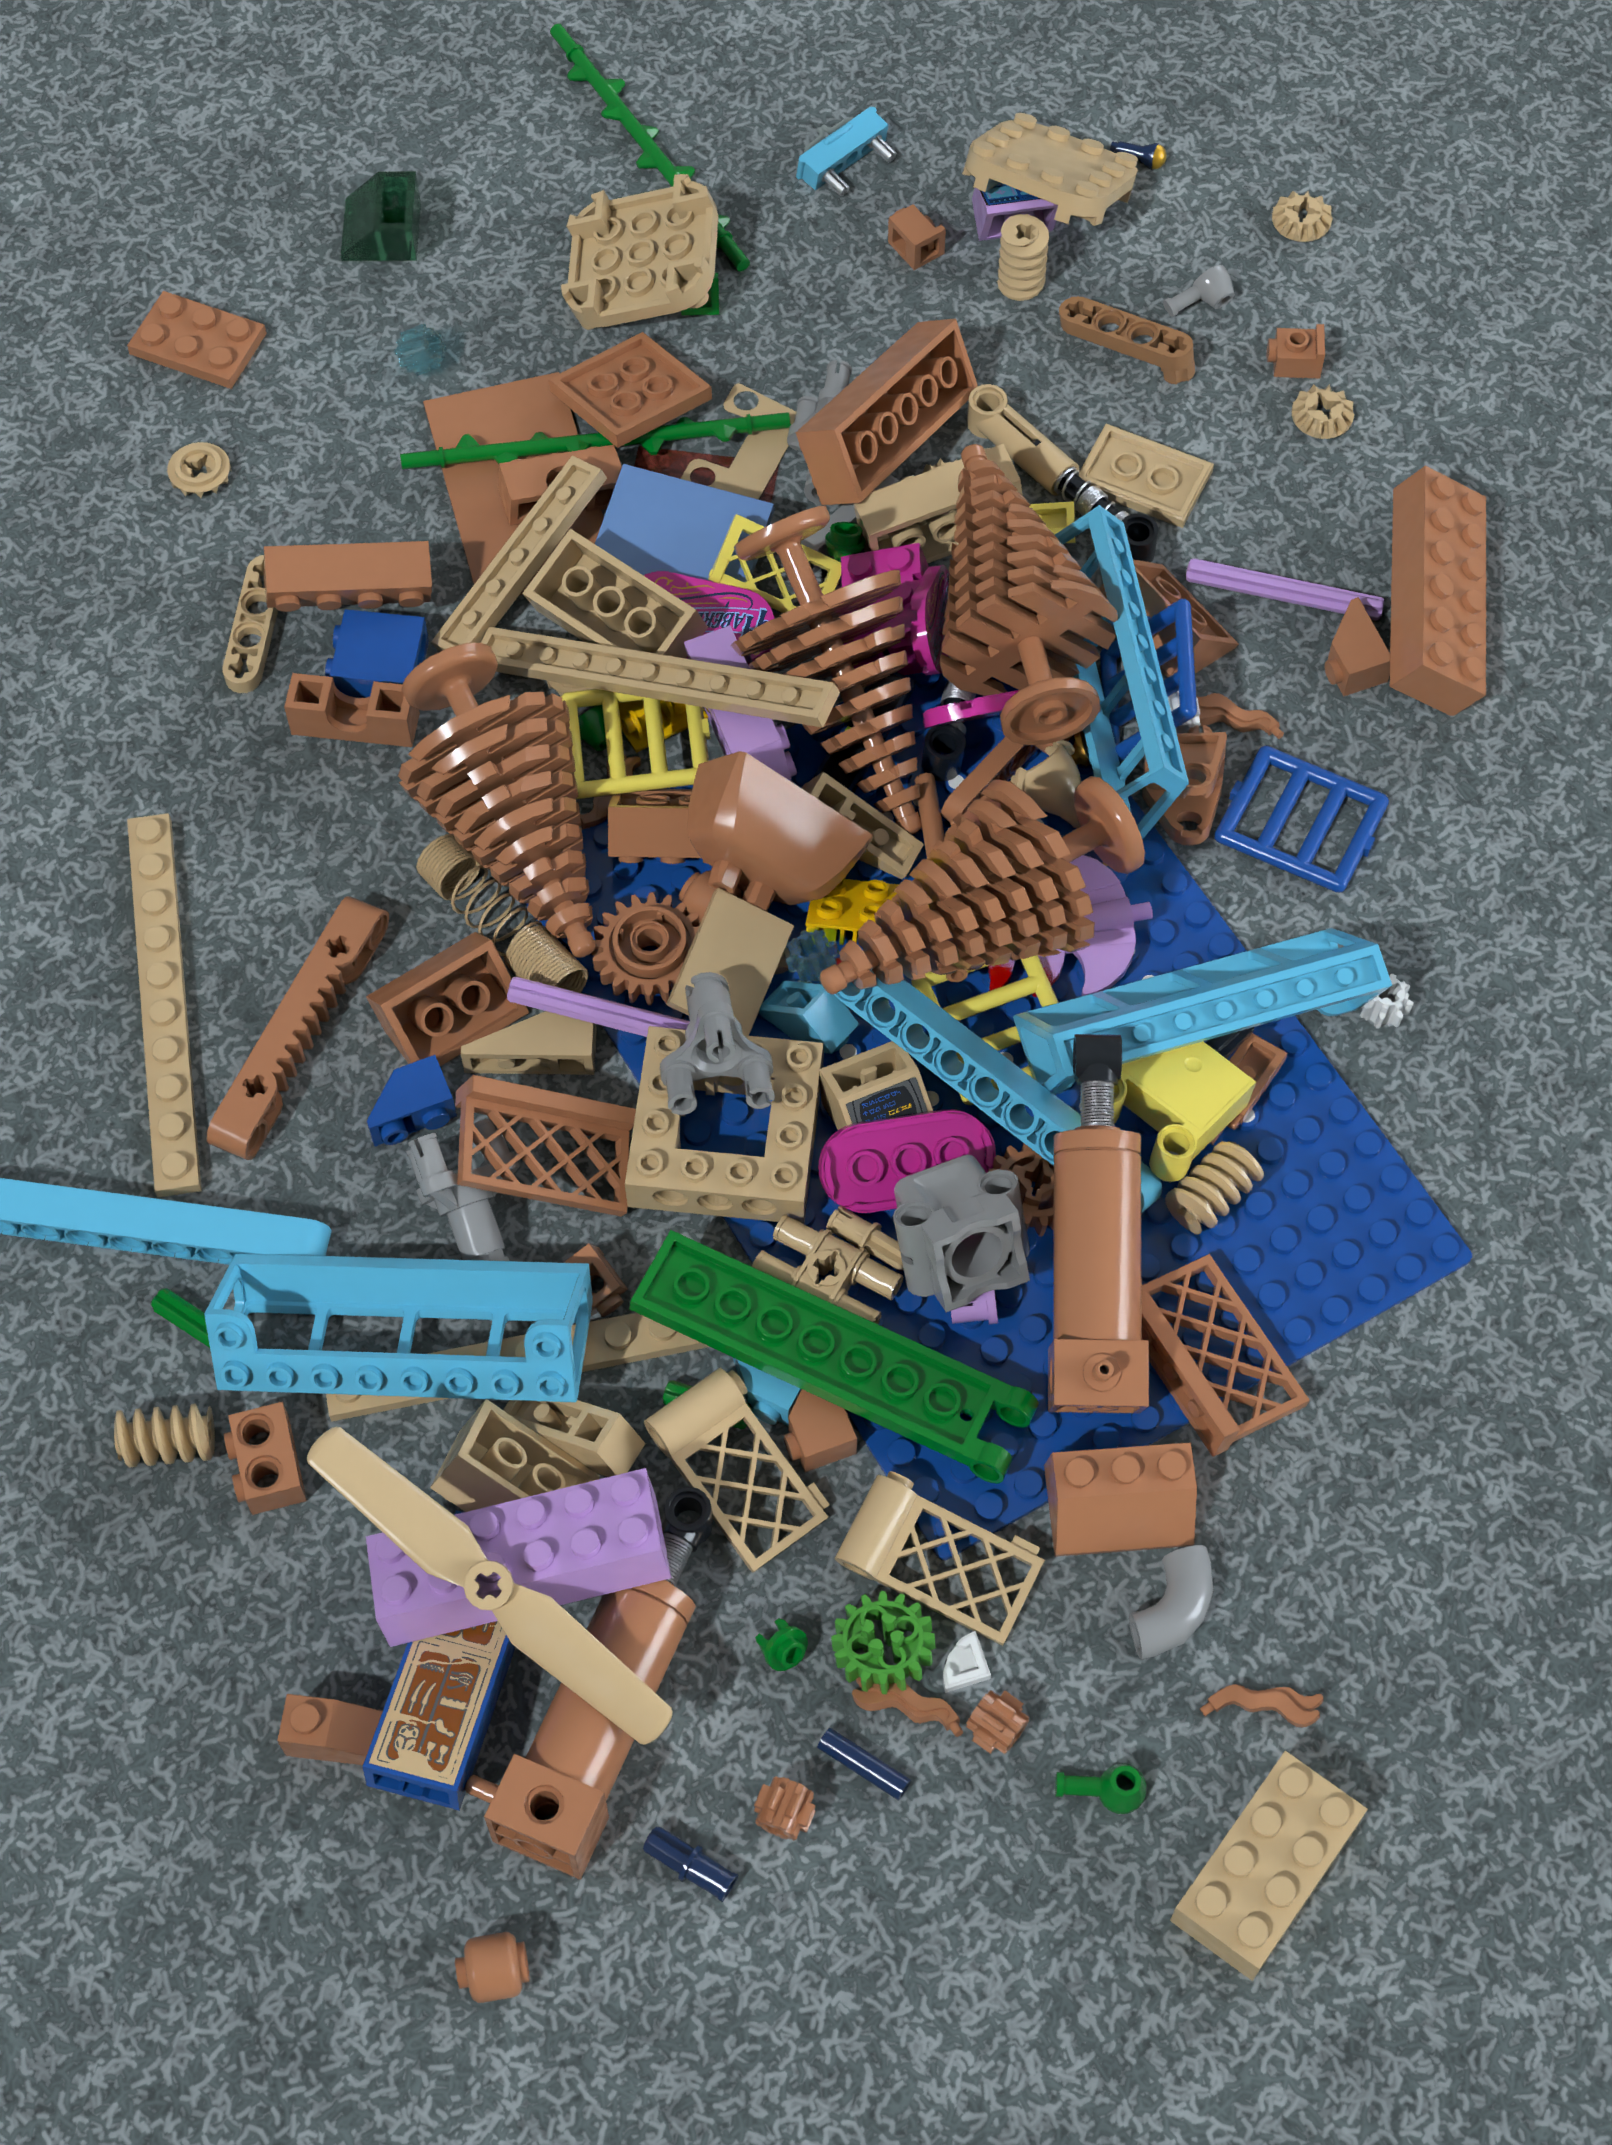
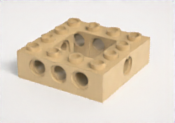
(725, 1183)

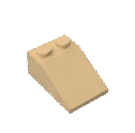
(503, 1461)

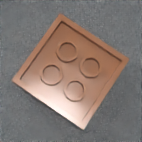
(630, 389)

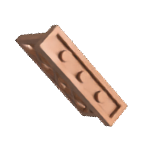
(543, 1109)
(1184, 1377)

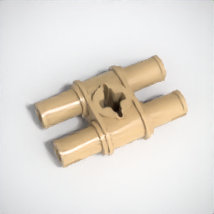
(822, 1255)

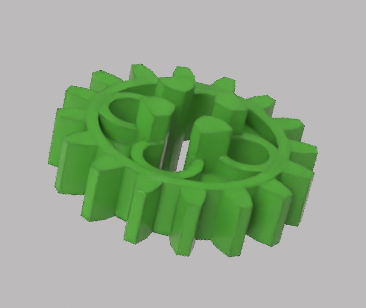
(907, 1651)

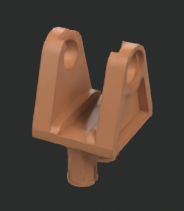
(1198, 802)

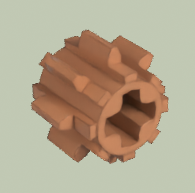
(997, 1722)
(784, 1808)

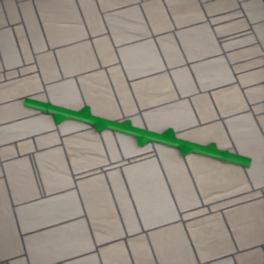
(643, 135)
(470, 451)

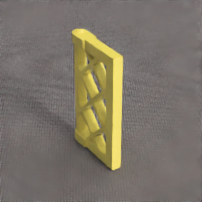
(718, 575)

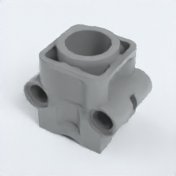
(961, 1231)

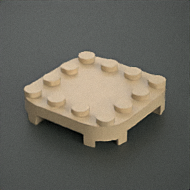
(1053, 167)
(642, 254)

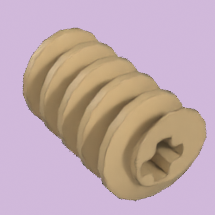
(1022, 257)
(1212, 1186)
(164, 1436)

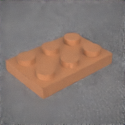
(197, 339)

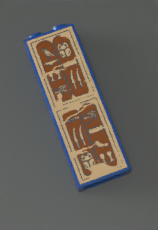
(439, 1714)

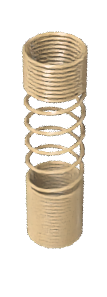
(533, 950)

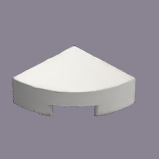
(965, 1664)

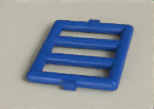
(1180, 681)
(1301, 864)

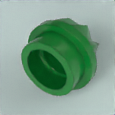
(844, 540)

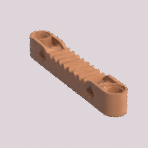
(335, 960)

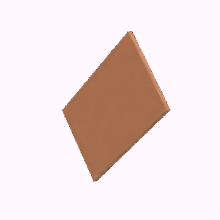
(496, 416)

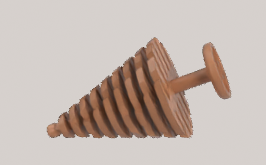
(1019, 610)
(823, 627)
(504, 786)
(993, 890)

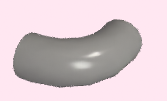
(1180, 1608)

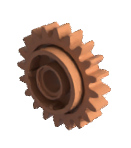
(642, 925)

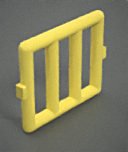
(618, 781)
(1036, 982)

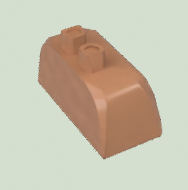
(768, 833)

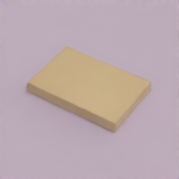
(1146, 475)
(741, 947)

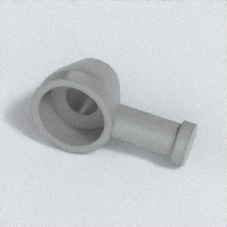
(1211, 286)

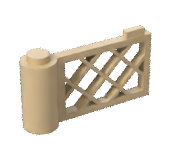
(704, 1415)
(888, 1521)

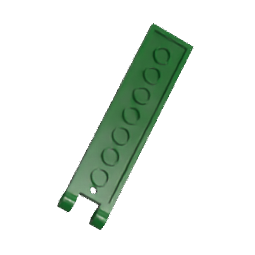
(830, 1353)

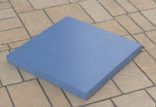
(674, 523)

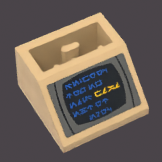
(873, 1086)

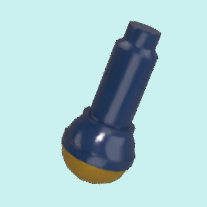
(1150, 155)

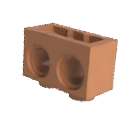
(273, 1456)

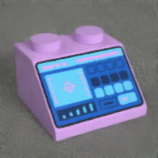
(1002, 202)

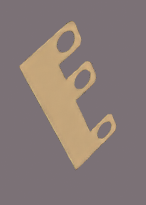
(757, 455)

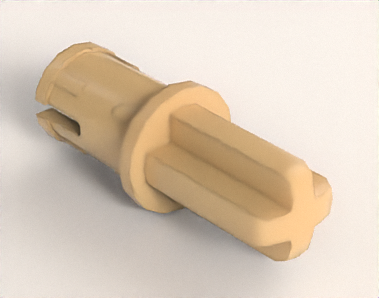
(866, 1235)

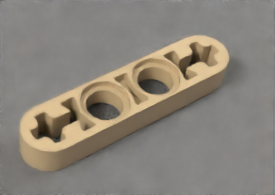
(245, 624)

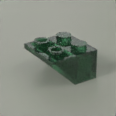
(383, 219)

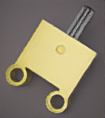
(1185, 1098)

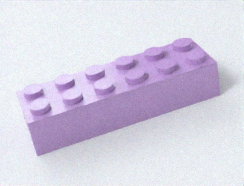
(555, 1542)

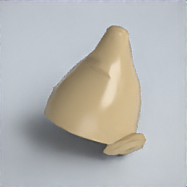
(1053, 782)

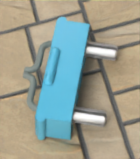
(847, 144)

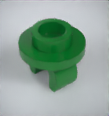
(785, 1647)

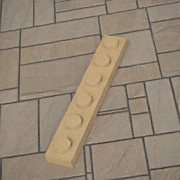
(522, 554)

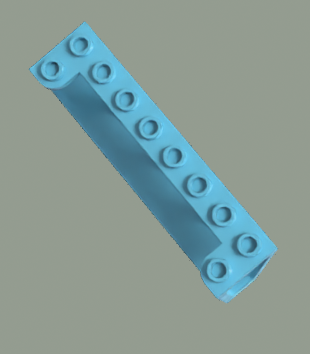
(1141, 675)
(1207, 1001)
(410, 1289)

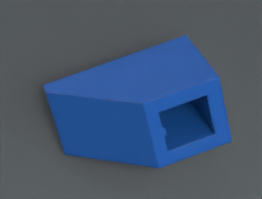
(411, 1101)

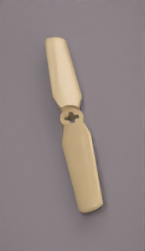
(449, 1551)

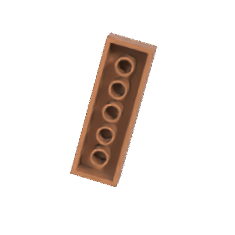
(887, 412)
(1438, 592)

